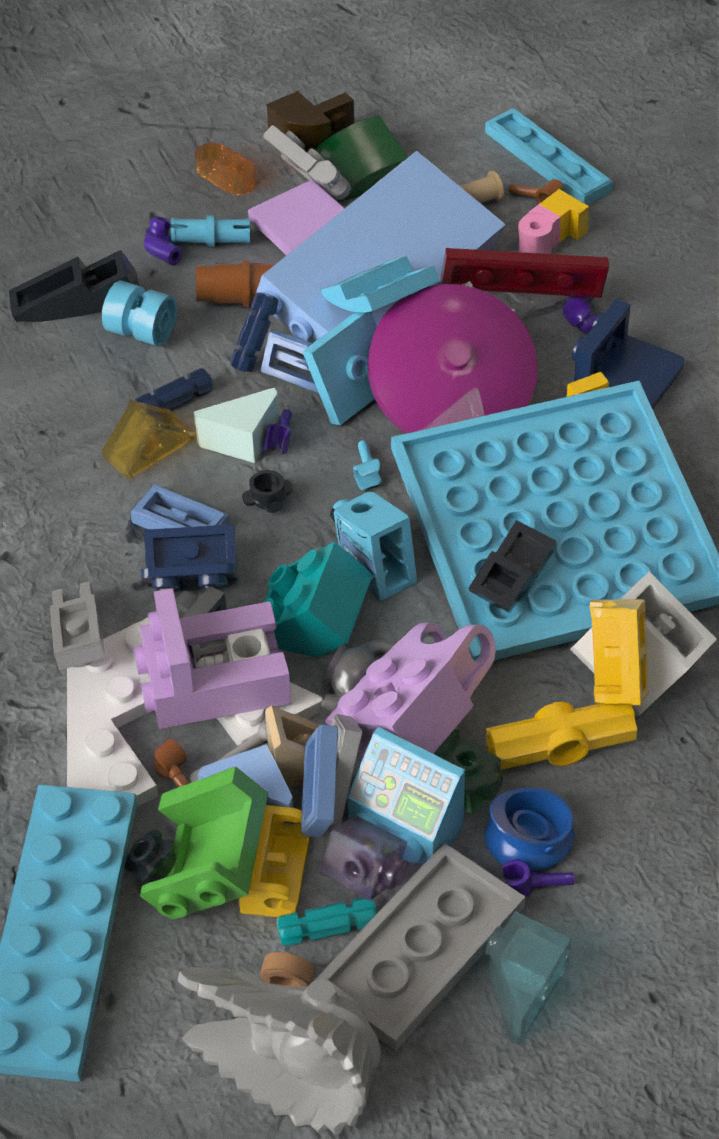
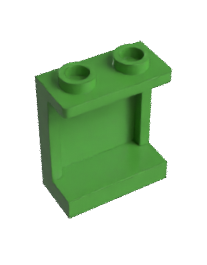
(213, 843)

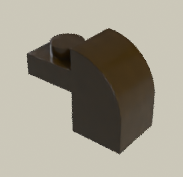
(311, 122)

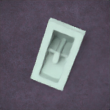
(238, 425)

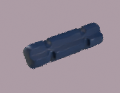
(254, 331)
(179, 390)

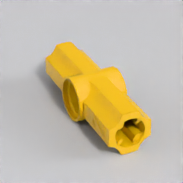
(561, 734)

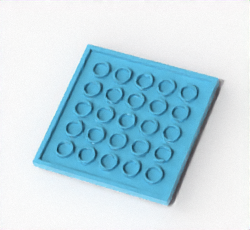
(578, 471)

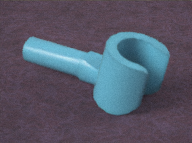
(366, 473)

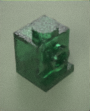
(480, 768)

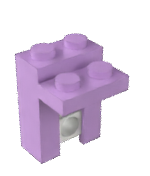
(231, 656)

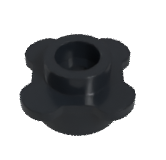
(267, 491)
(151, 857)

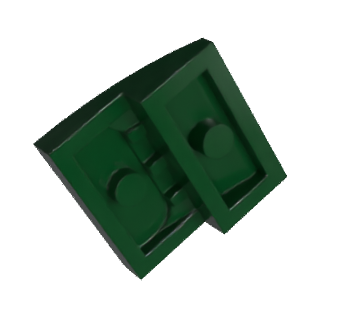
(363, 153)

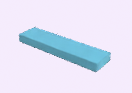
(548, 156)

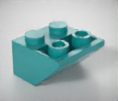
(317, 600)

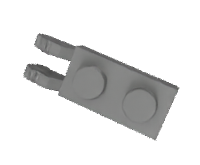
(308, 163)
(76, 628)

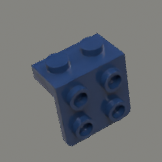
(623, 357)
(189, 556)

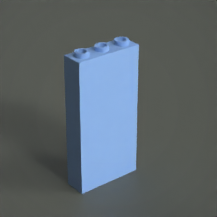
(405, 213)

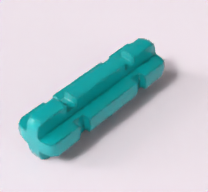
(325, 921)

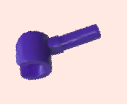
(278, 434)
(519, 869)

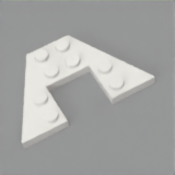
(110, 696)

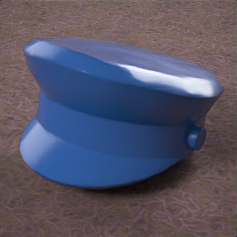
(530, 828)

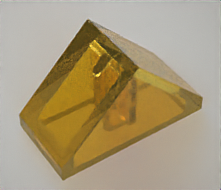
(144, 438)

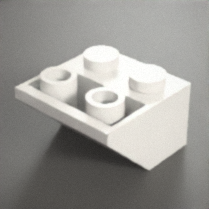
(672, 638)

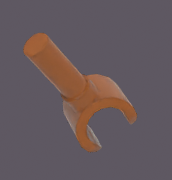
(539, 194)
(168, 760)

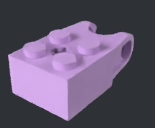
(419, 686)

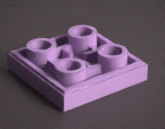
(294, 215)

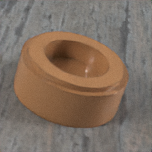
(287, 969)

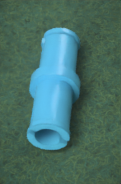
(210, 230)

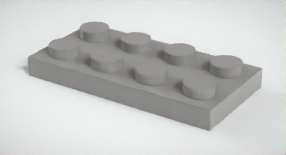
(422, 943)

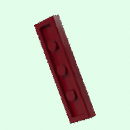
(526, 272)

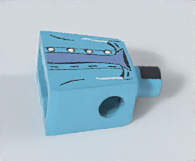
(379, 540)

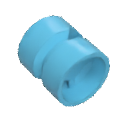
(139, 313)

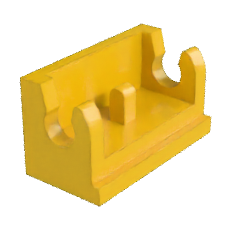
(619, 651)
(277, 865)

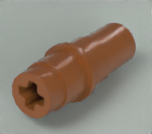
(229, 282)

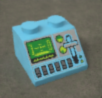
(409, 794)

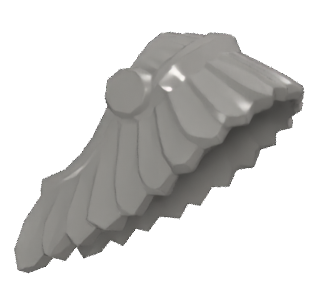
(289, 1046)

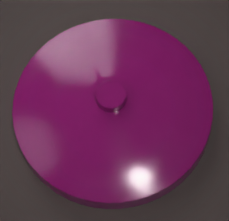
(444, 345)

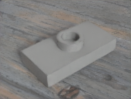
(346, 761)

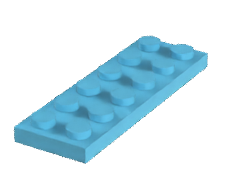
(61, 928)

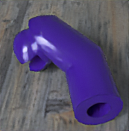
(158, 241)
(578, 313)

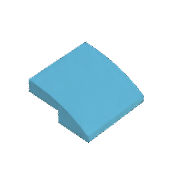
(379, 285)

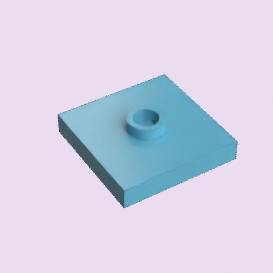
(340, 366)

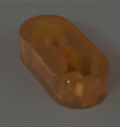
(225, 168)

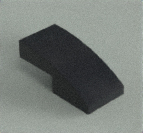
(513, 567)

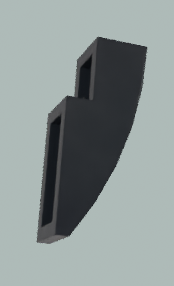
(70, 289)

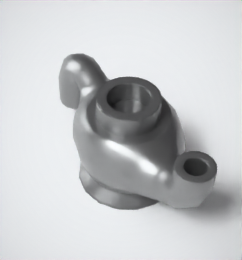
(348, 669)

